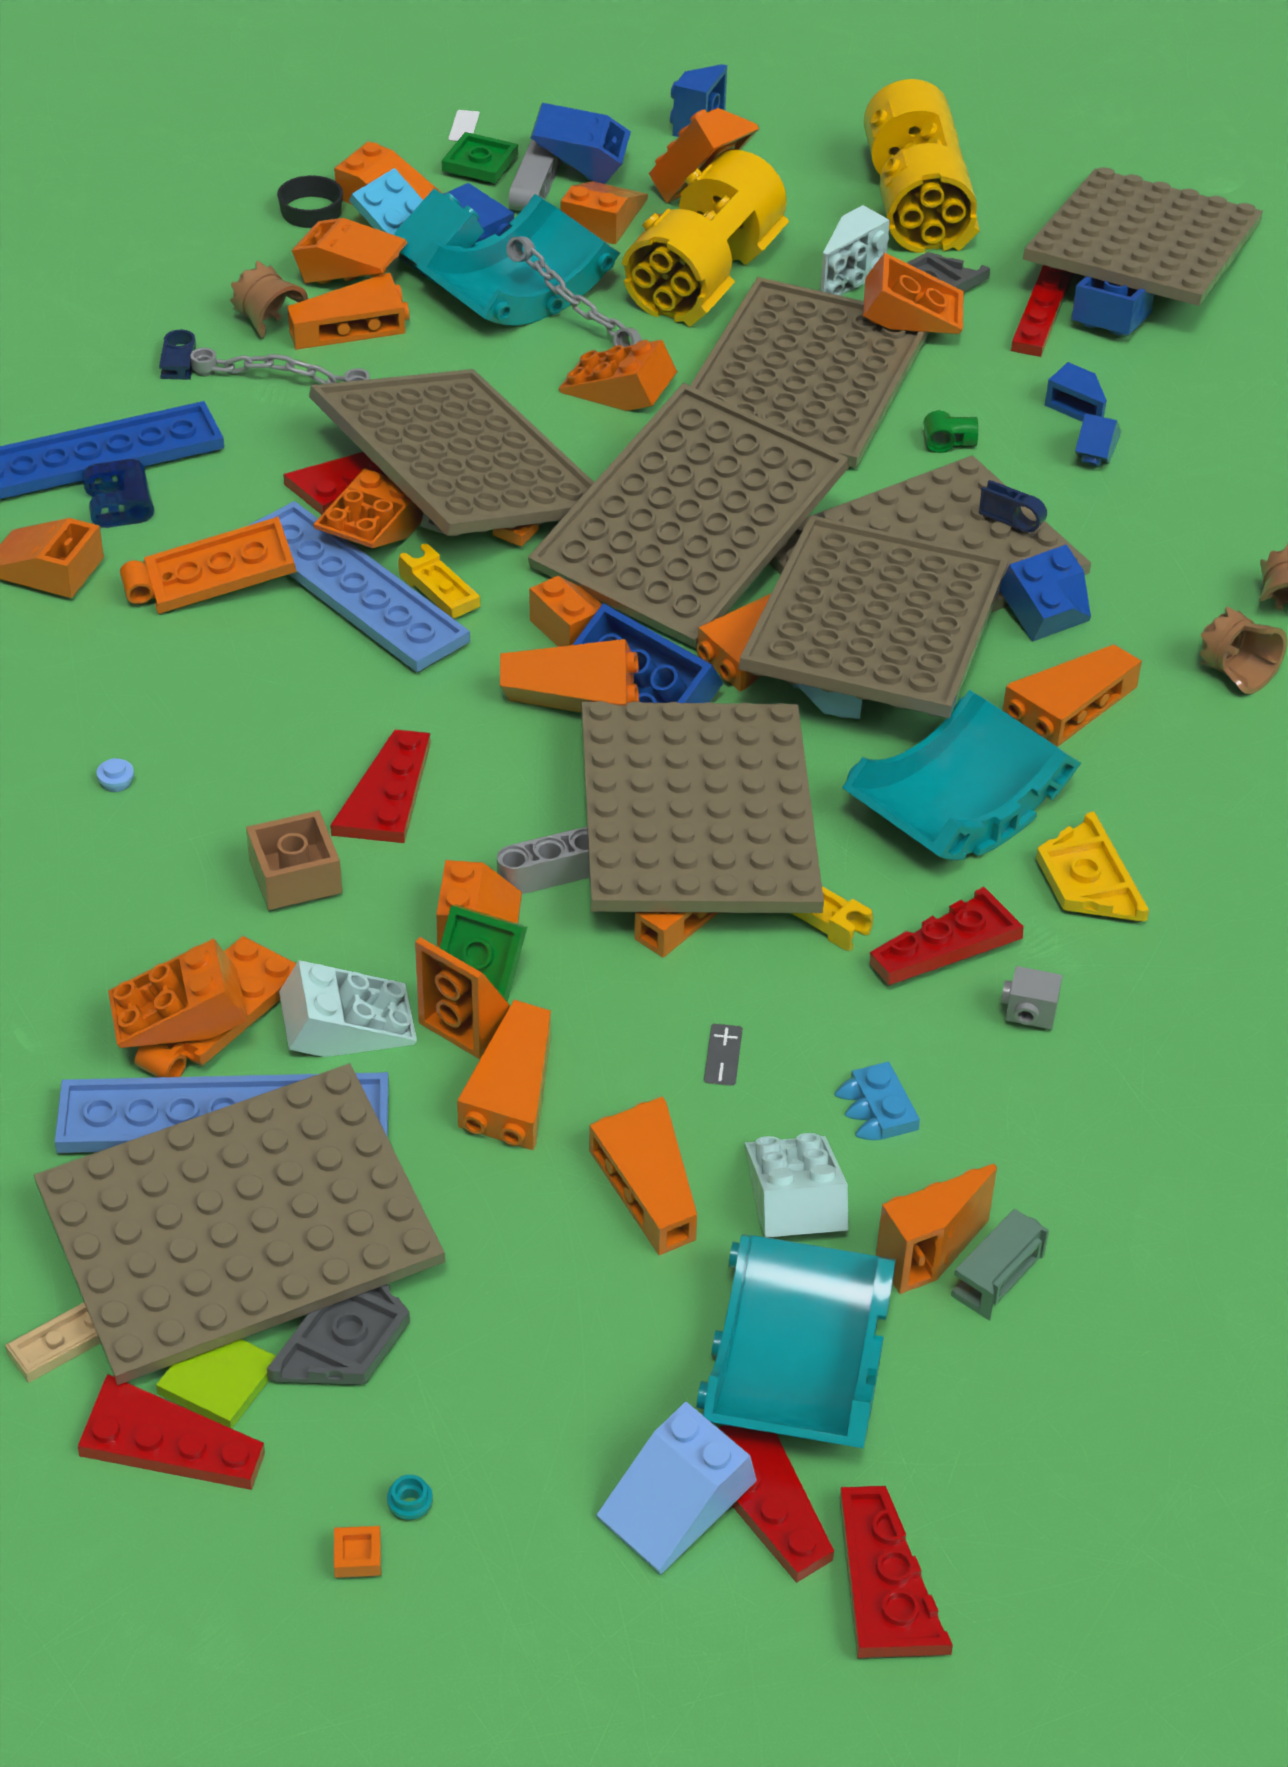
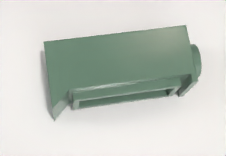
(999, 1262)

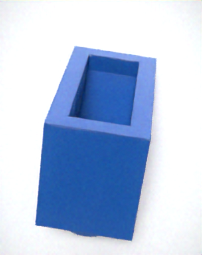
(1075, 392)
(1097, 439)

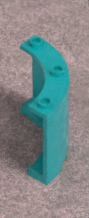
(512, 290)
(966, 781)
(799, 1341)

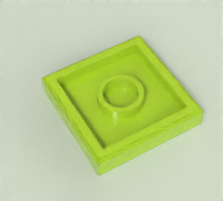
(219, 1381)

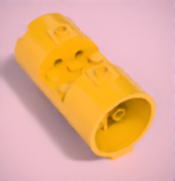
(920, 167)
(688, 252)

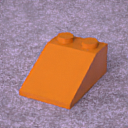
(372, 162)
(603, 208)
(911, 299)
(456, 999)

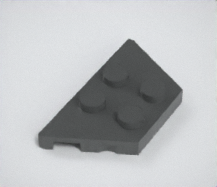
(950, 270)
(342, 1340)

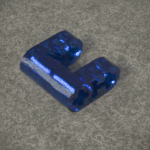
(129, 490)

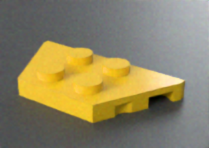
(1089, 873)

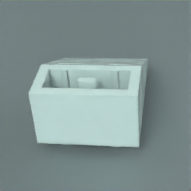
(853, 250)
(344, 1011)
(797, 1185)

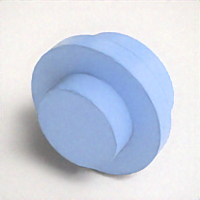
(115, 774)

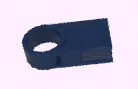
(175, 359)
(1005, 506)

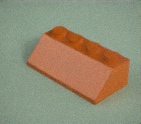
(697, 147)

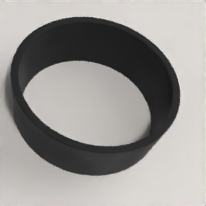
(305, 187)

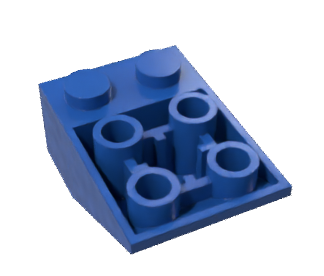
(582, 139)

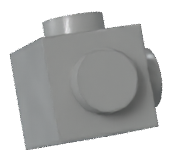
(1032, 997)

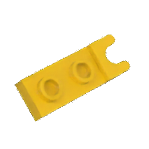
(438, 582)
(840, 919)

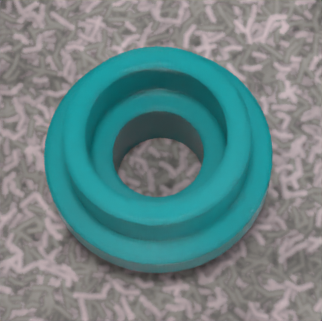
(409, 1487)

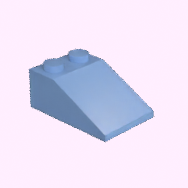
(677, 1488)

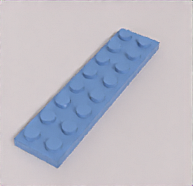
(368, 593)
(117, 1110)

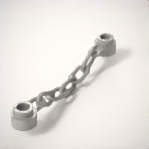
(515, 253)
(205, 363)

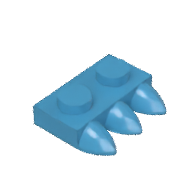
(880, 1102)

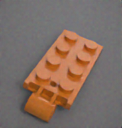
(209, 566)
(260, 979)

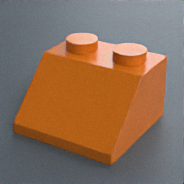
(561, 609)
(477, 888)

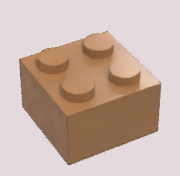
(294, 860)

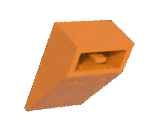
(345, 251)
(622, 375)
(371, 512)
(52, 555)
(179, 1000)
(934, 1226)

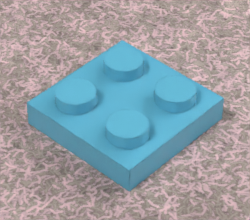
(386, 201)

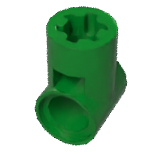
(945, 431)

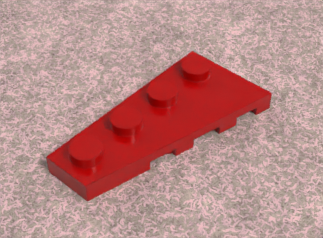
(326, 481)
(387, 792)
(958, 935)
(160, 1436)
(779, 1506)
(885, 1581)

